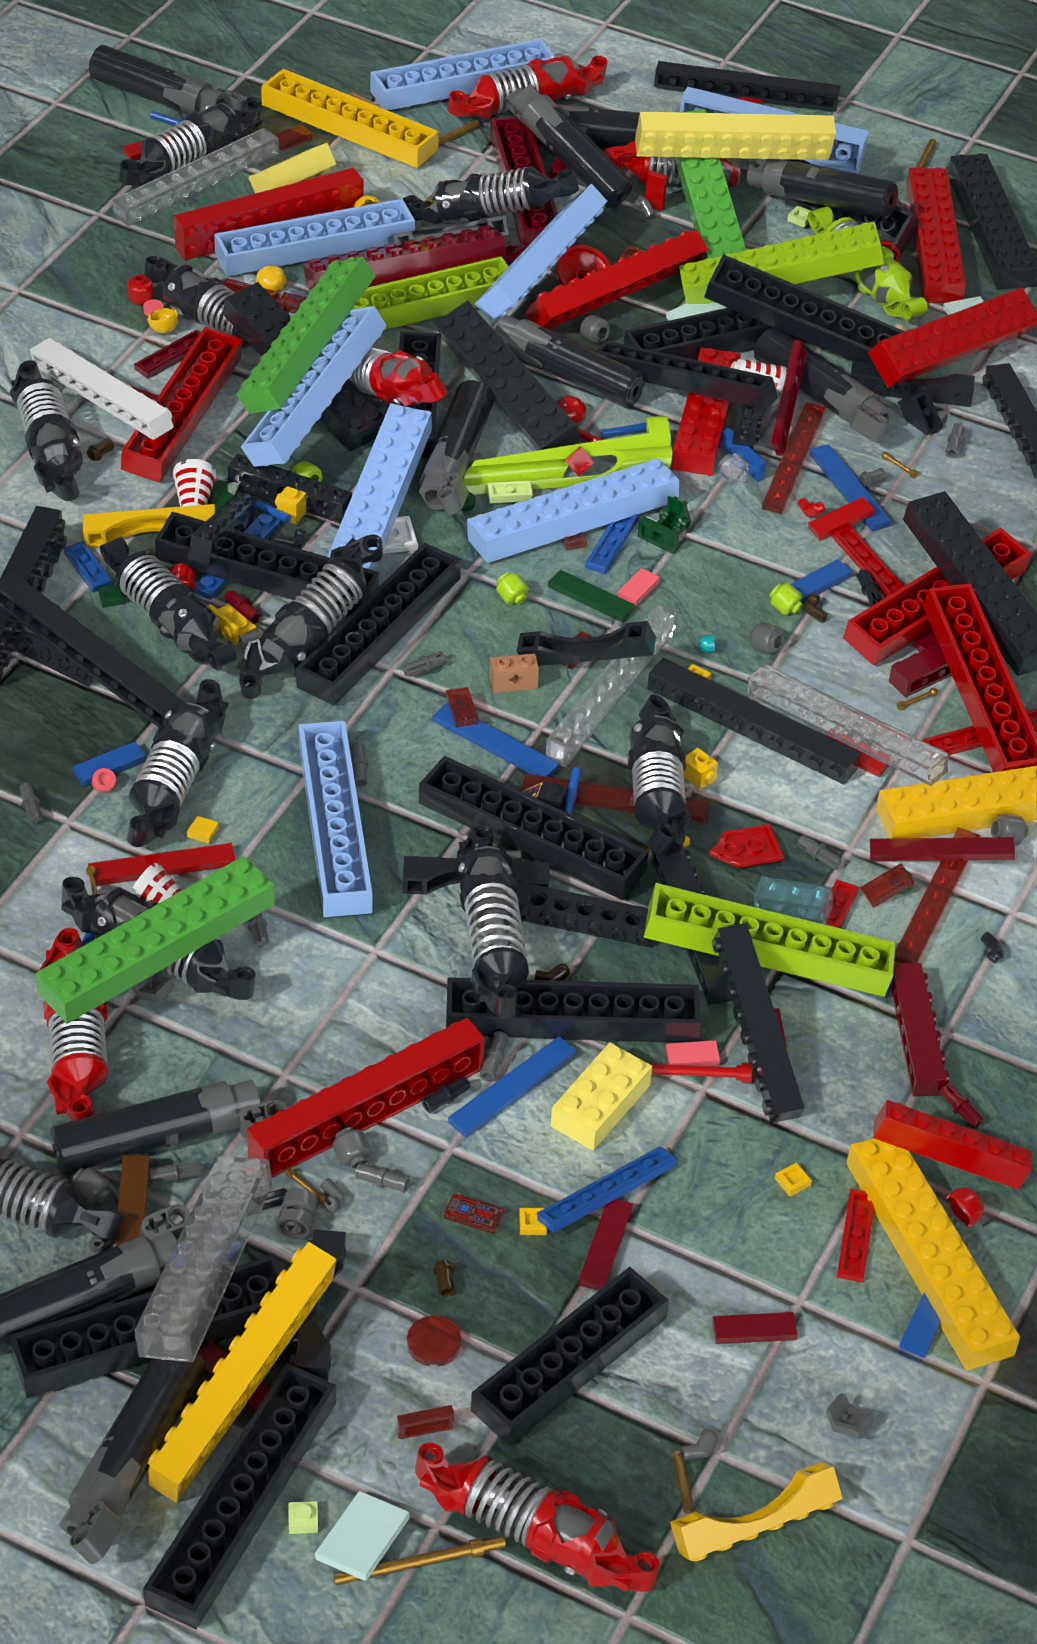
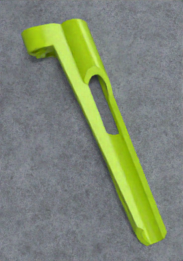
(547, 466)

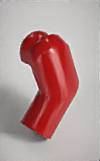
(811, 510)

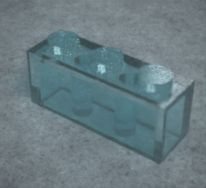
(794, 899)

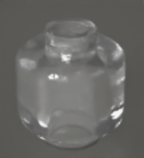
(734, 469)

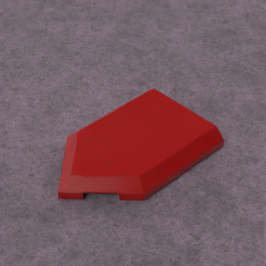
(748, 847)

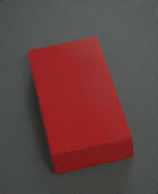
(656, 189)

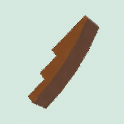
(132, 1196)

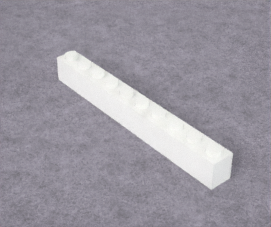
(102, 388)

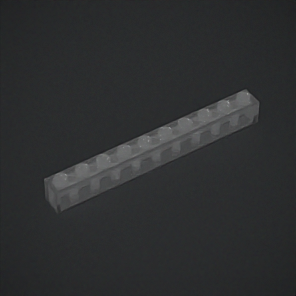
(195, 177)
(605, 693)
(848, 725)

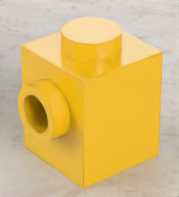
(293, 503)
(700, 768)

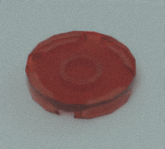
(434, 1341)

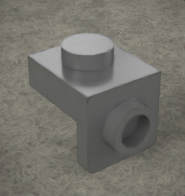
(154, 988)
(849, 1419)

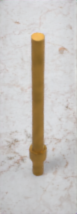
(475, 1548)

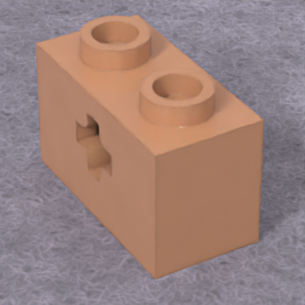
(513, 673)

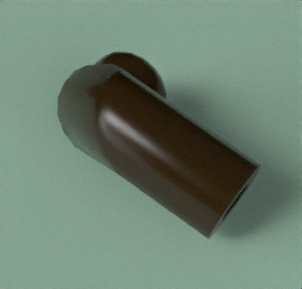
(812, 608)
(558, 973)

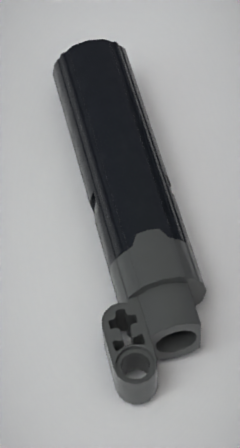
(821, 185)
(159, 1124)

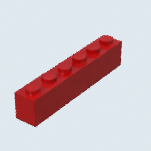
(952, 1144)

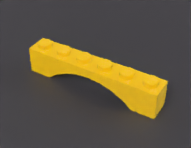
(104, 527)
(808, 1490)

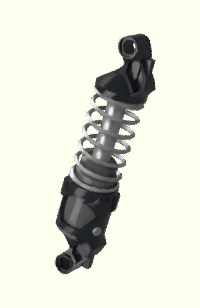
(491, 904)

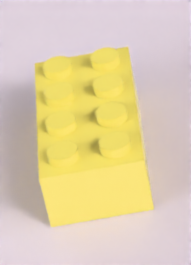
(295, 169)
(601, 1096)

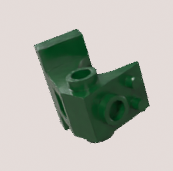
(673, 516)

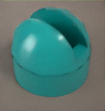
(707, 644)

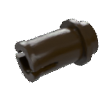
(96, 451)
(444, 1272)

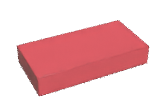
(639, 586)
(693, 1053)

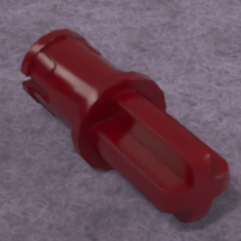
(243, 606)
(961, 1105)

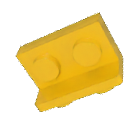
(232, 623)

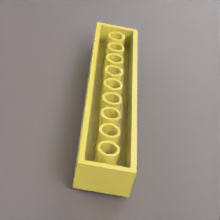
(735, 135)

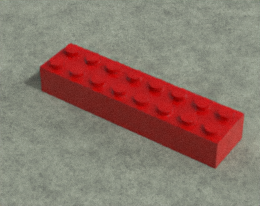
(702, 423)

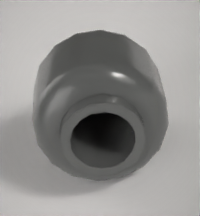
(595, 329)
(766, 638)
(1009, 826)
(351, 1147)
(92, 1186)

